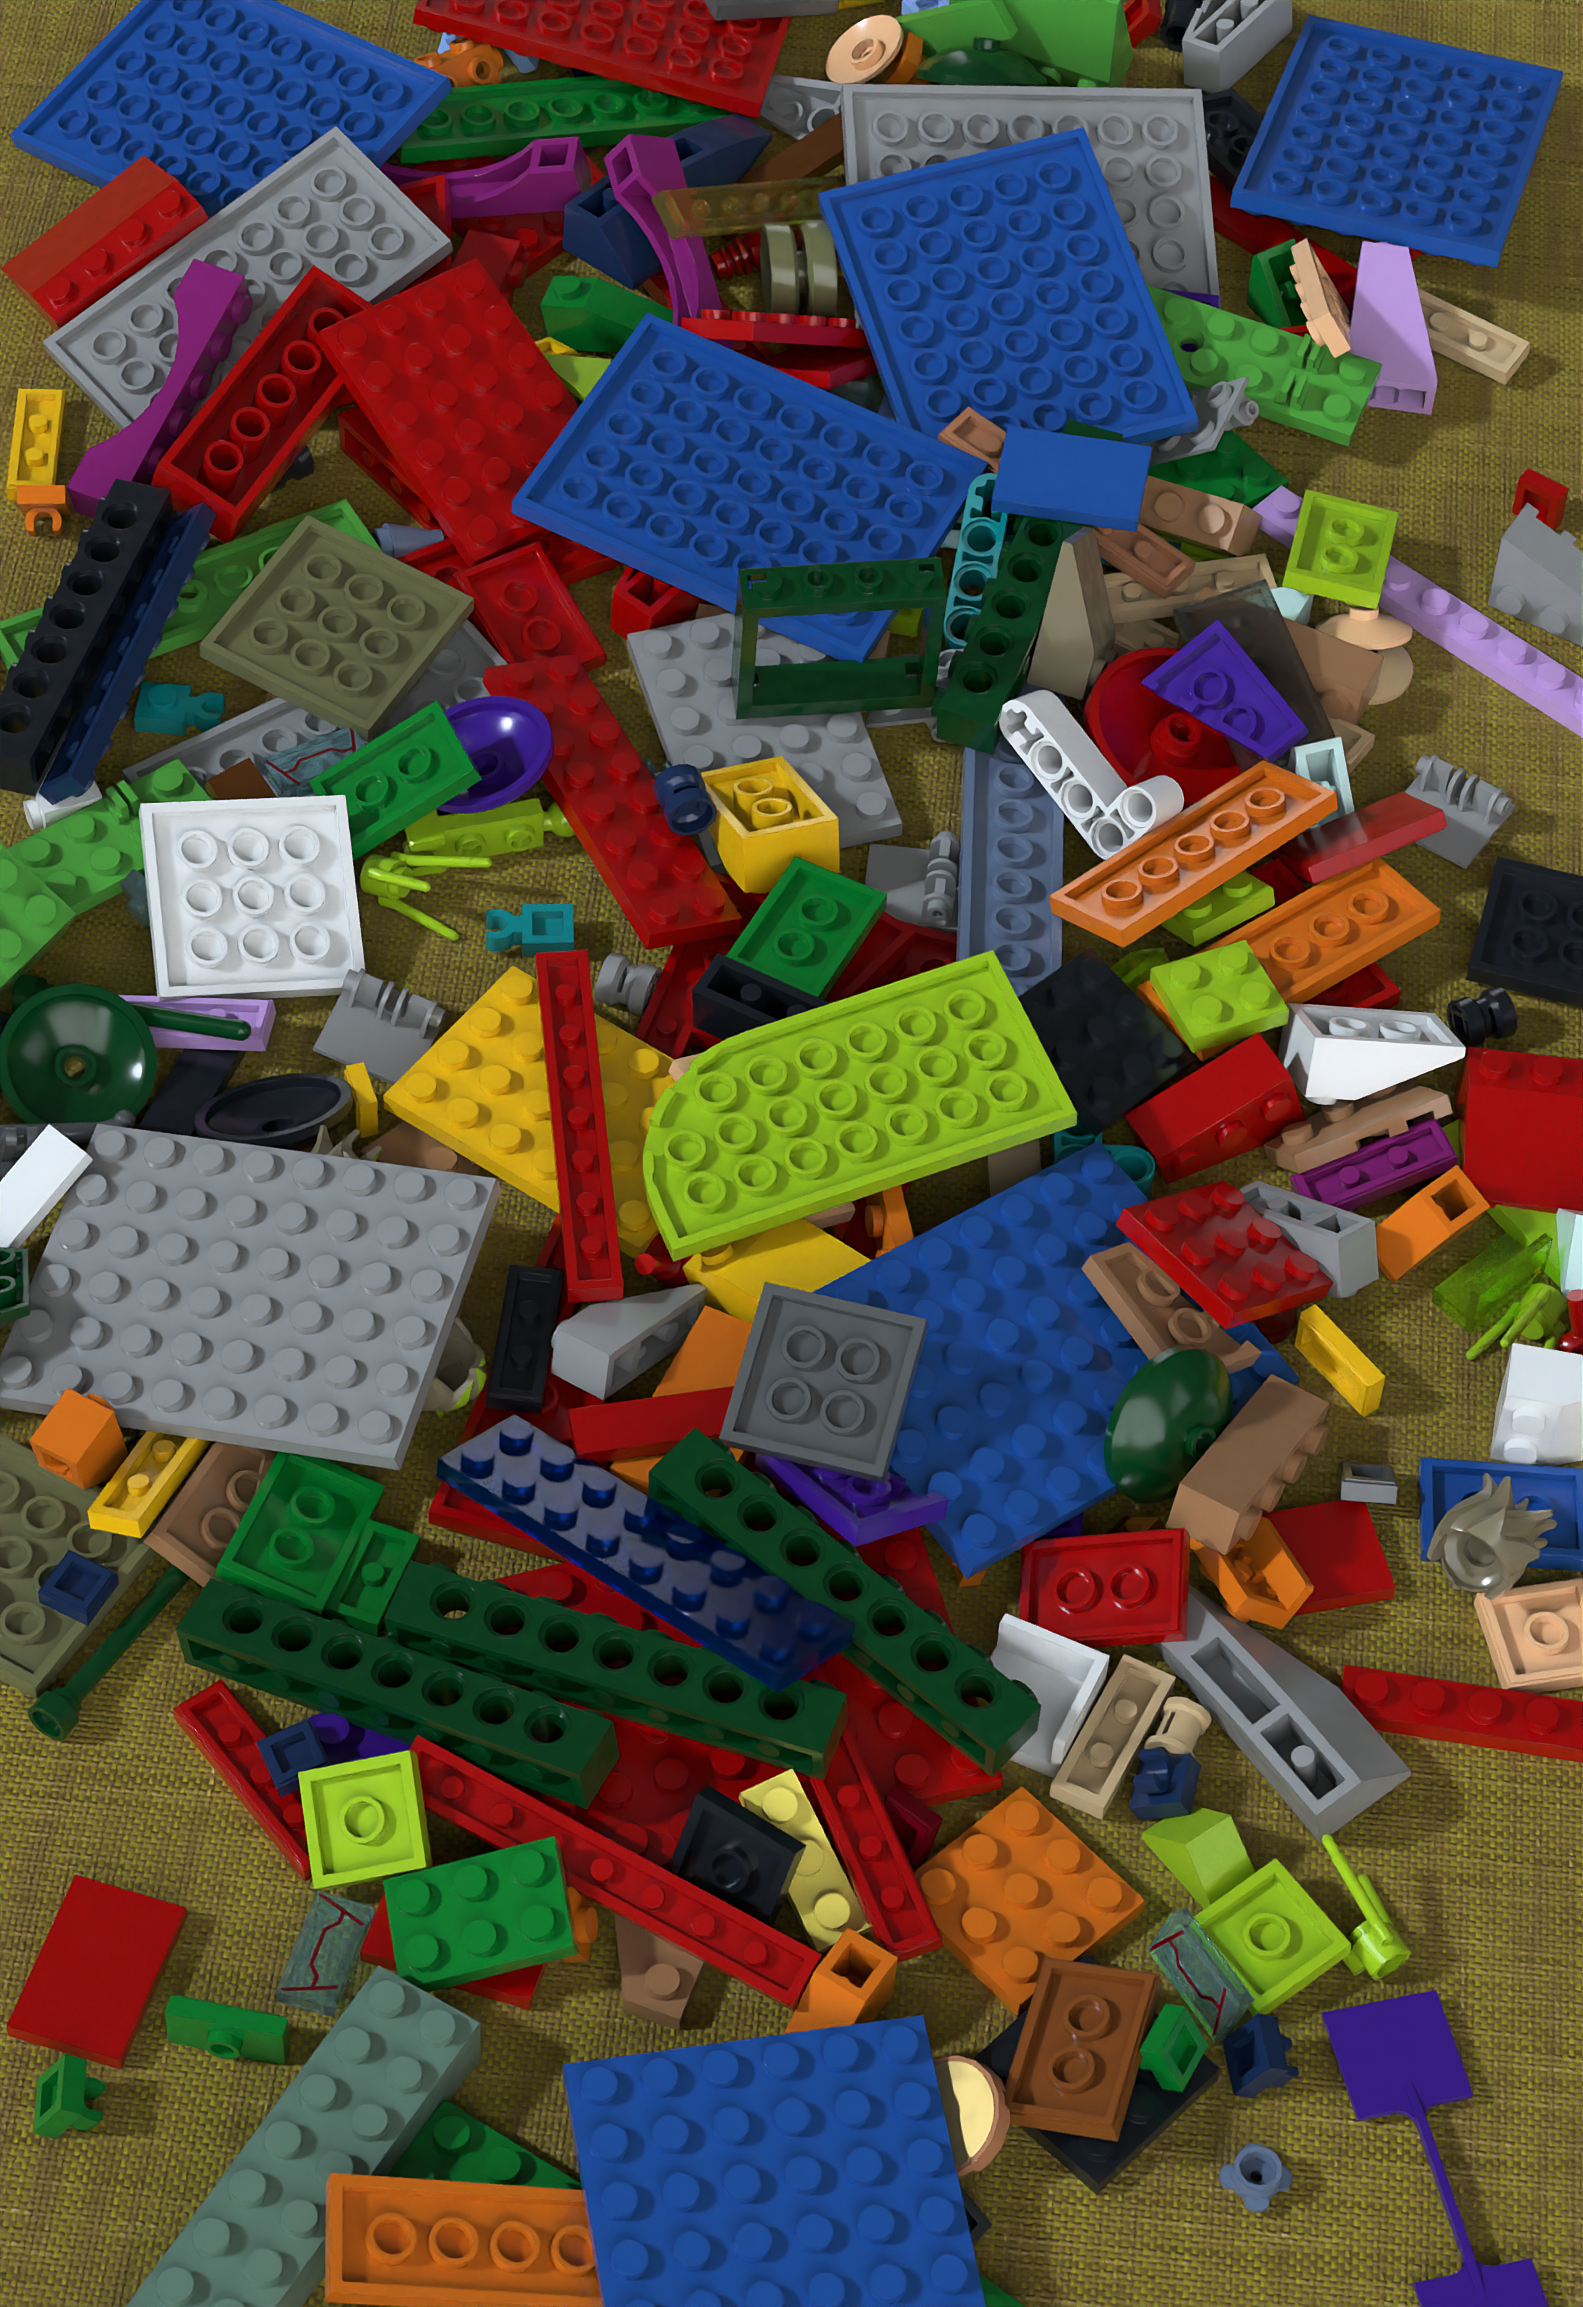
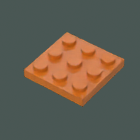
(1023, 1893)

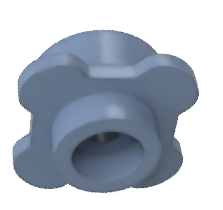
(1260, 2161)

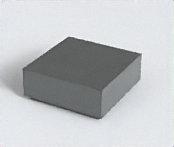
(1366, 1482)

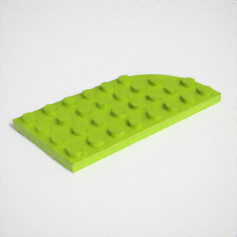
(848, 1104)

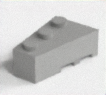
(1230, 39)
(1540, 577)

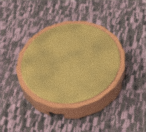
(972, 2111)

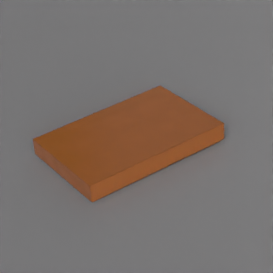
(1081, 2048)

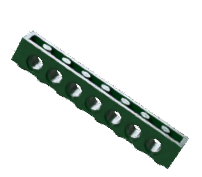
(1007, 629)
(399, 1691)
(633, 1692)
(982, 1734)

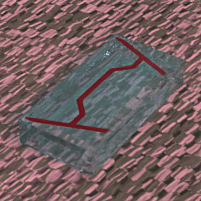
(295, 767)
(325, 1954)
(1200, 1974)

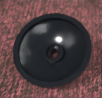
(276, 1111)

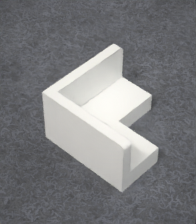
(1063, 1678)

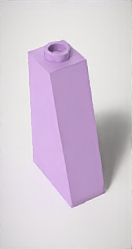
(1391, 329)

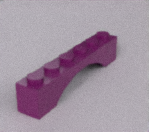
(638, 172)
(531, 181)
(209, 311)

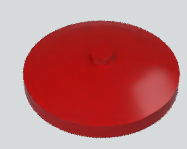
(1150, 736)

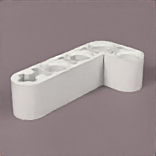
(1082, 778)

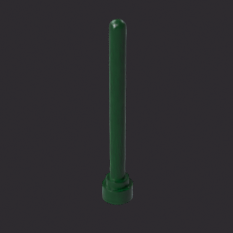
(154, 1016)
(58, 1711)

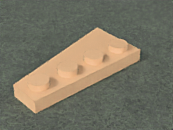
(1320, 301)

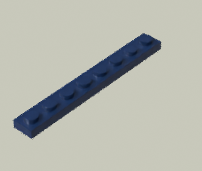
(126, 657)

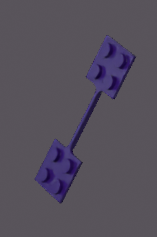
(1404, 2062)

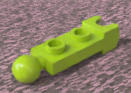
(483, 834)

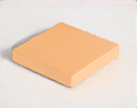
(1535, 1635)

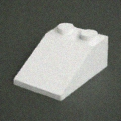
(1361, 1050)
(1540, 1408)

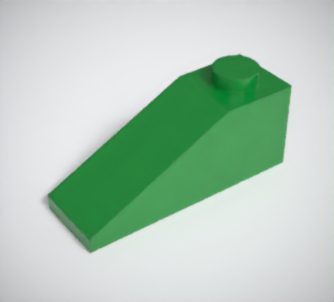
(594, 313)

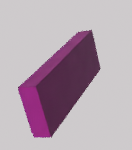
(1379, 1168)

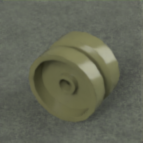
(798, 271)

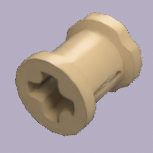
(1180, 1726)

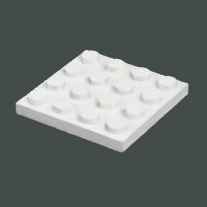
(251, 897)

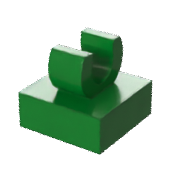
(1173, 2047)
(62, 2097)

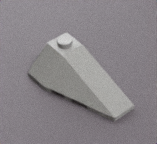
(800, 104)

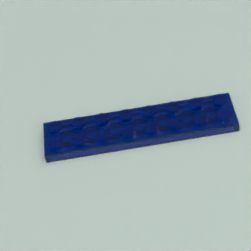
(646, 1552)

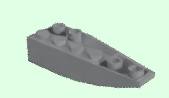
(1284, 1718)

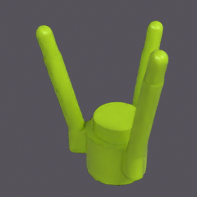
(392, 879)
(1532, 1317)
(1376, 1940)

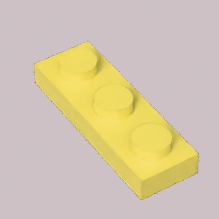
(819, 1887)

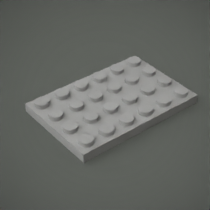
(691, 702)

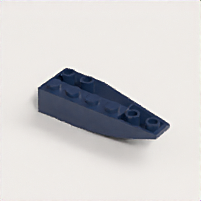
(607, 234)

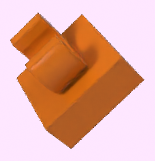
(903, 67)
(44, 501)

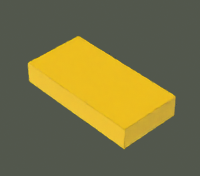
(1339, 1360)

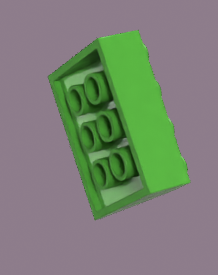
(1072, 40)

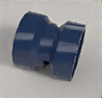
(684, 799)

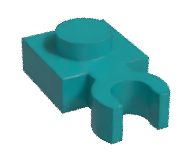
(171, 708)
(537, 929)

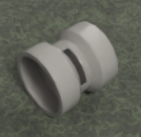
(626, 983)

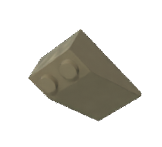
(1077, 622)

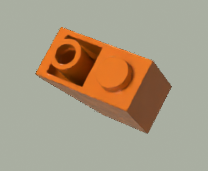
(1428, 1223)
(80, 1440)
(846, 1986)

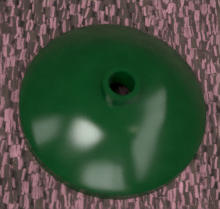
(980, 66)
(81, 1026)
(1166, 1422)

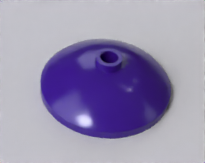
(508, 746)

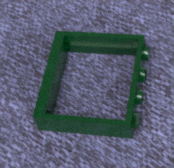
(837, 684)

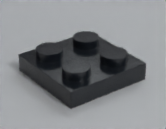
(736, 1856)

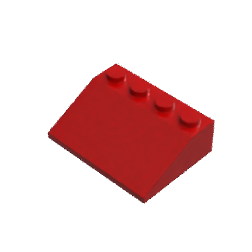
(104, 242)
(1521, 1128)

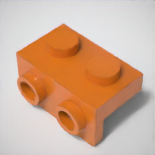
(1257, 1577)

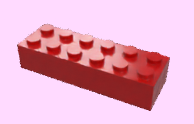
(261, 410)

